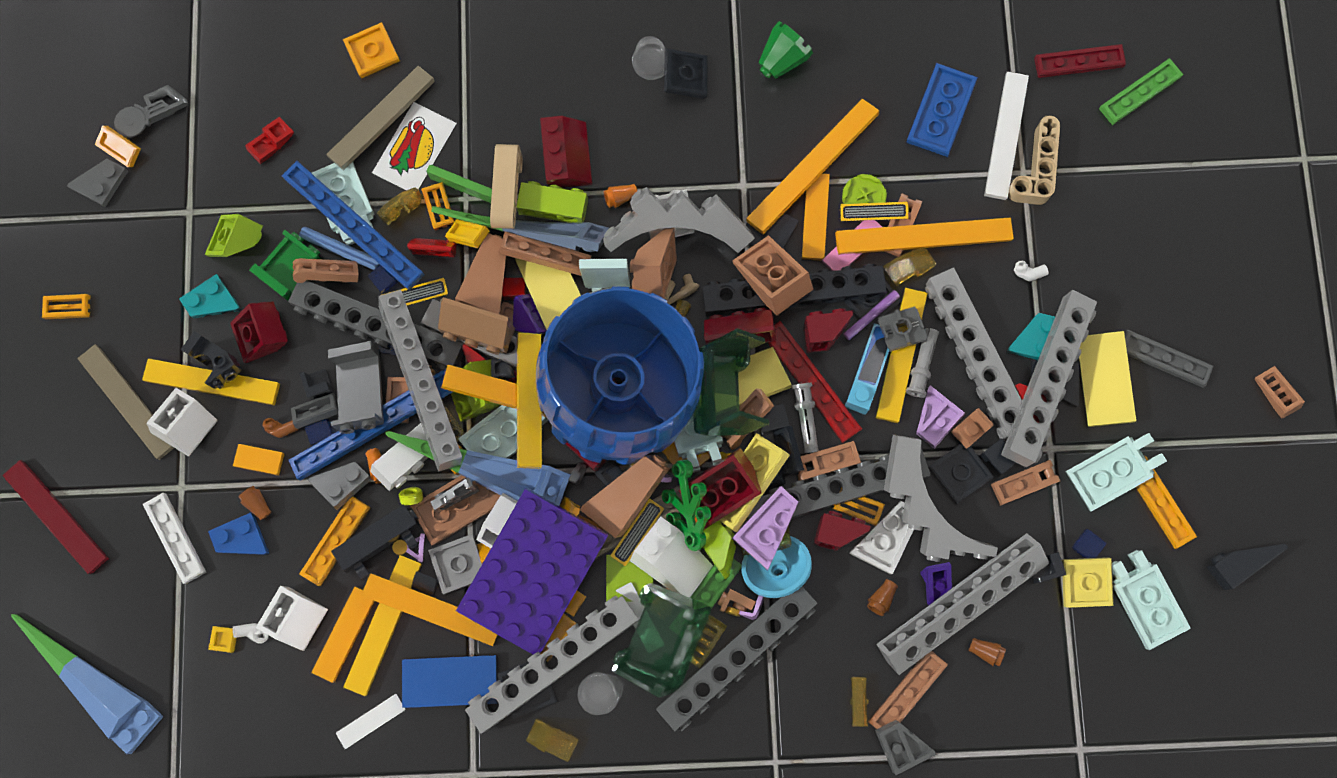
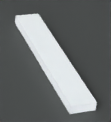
(1006, 136)

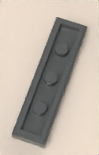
(1167, 359)

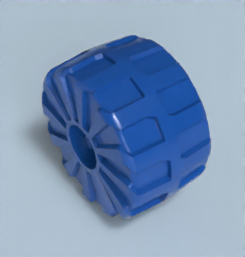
(626, 338)

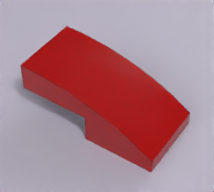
(270, 141)

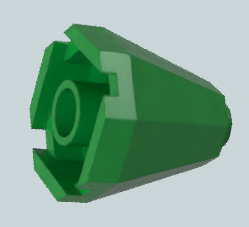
(783, 51)

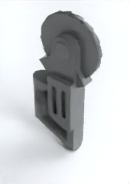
(133, 120)

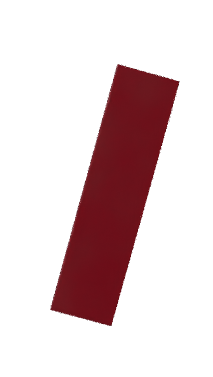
(1080, 61)

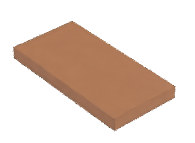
(451, 520)

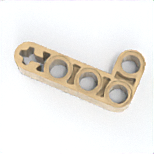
(1040, 160)
(507, 166)

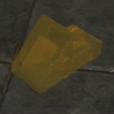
(552, 740)

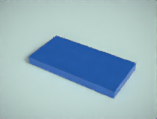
(941, 110)
(447, 680)

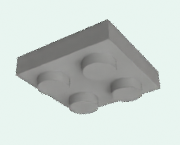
(456, 563)

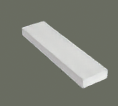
(174, 538)

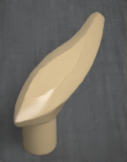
(689, 288)

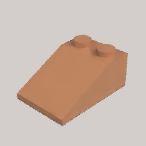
(655, 263)
(773, 275)

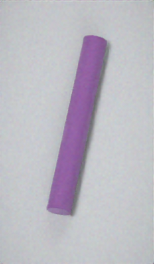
(871, 315)

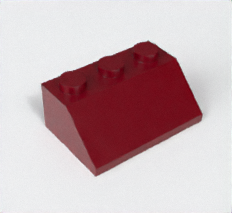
(566, 152)
(758, 323)
(728, 485)

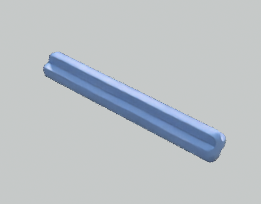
(338, 248)

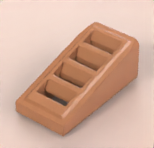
(1272, 396)

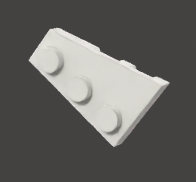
(885, 542)

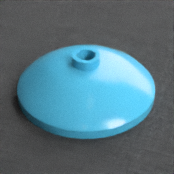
(792, 562)

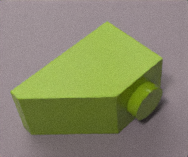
(720, 547)

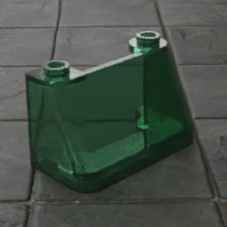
(662, 640)

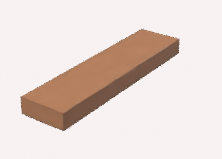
(542, 253)
(909, 690)

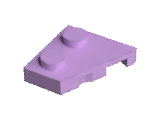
(937, 417)

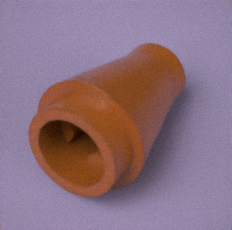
(255, 502)
(882, 598)
(988, 651)

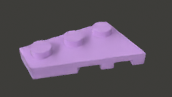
(767, 527)

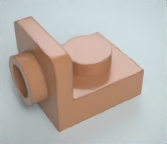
(972, 428)
(740, 601)

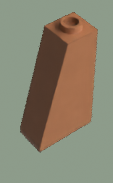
(485, 277)
(624, 498)

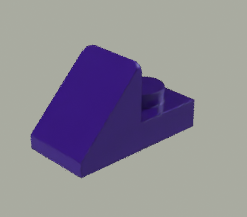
(937, 581)

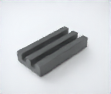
(314, 410)

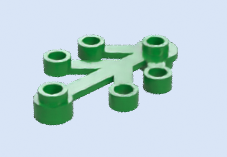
(693, 531)

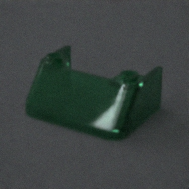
(718, 403)

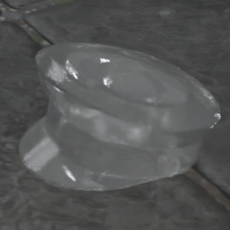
(649, 58)
(599, 693)

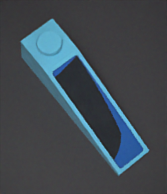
(868, 372)

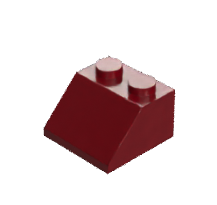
(258, 331)

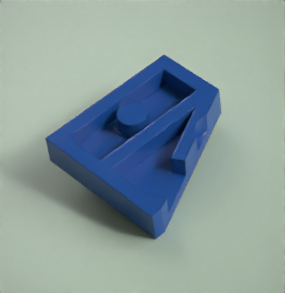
(239, 537)

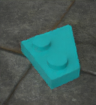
(209, 299)
(1033, 337)

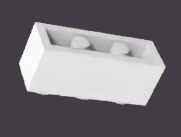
(399, 462)

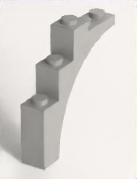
(680, 212)
(906, 478)

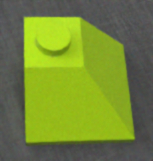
(233, 235)

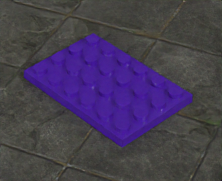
(532, 572)

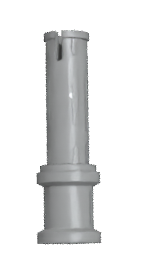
(921, 372)
(801, 405)

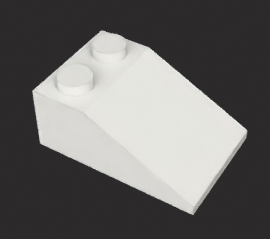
(669, 559)

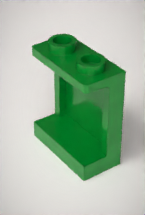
(278, 267)

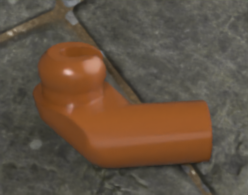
(277, 429)

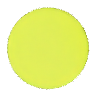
(411, 496)

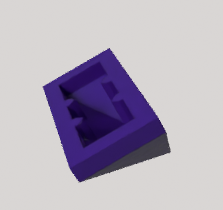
(526, 316)

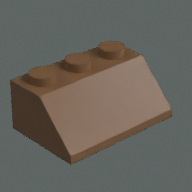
(475, 326)

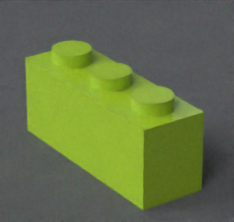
(552, 202)

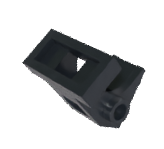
(204, 351)

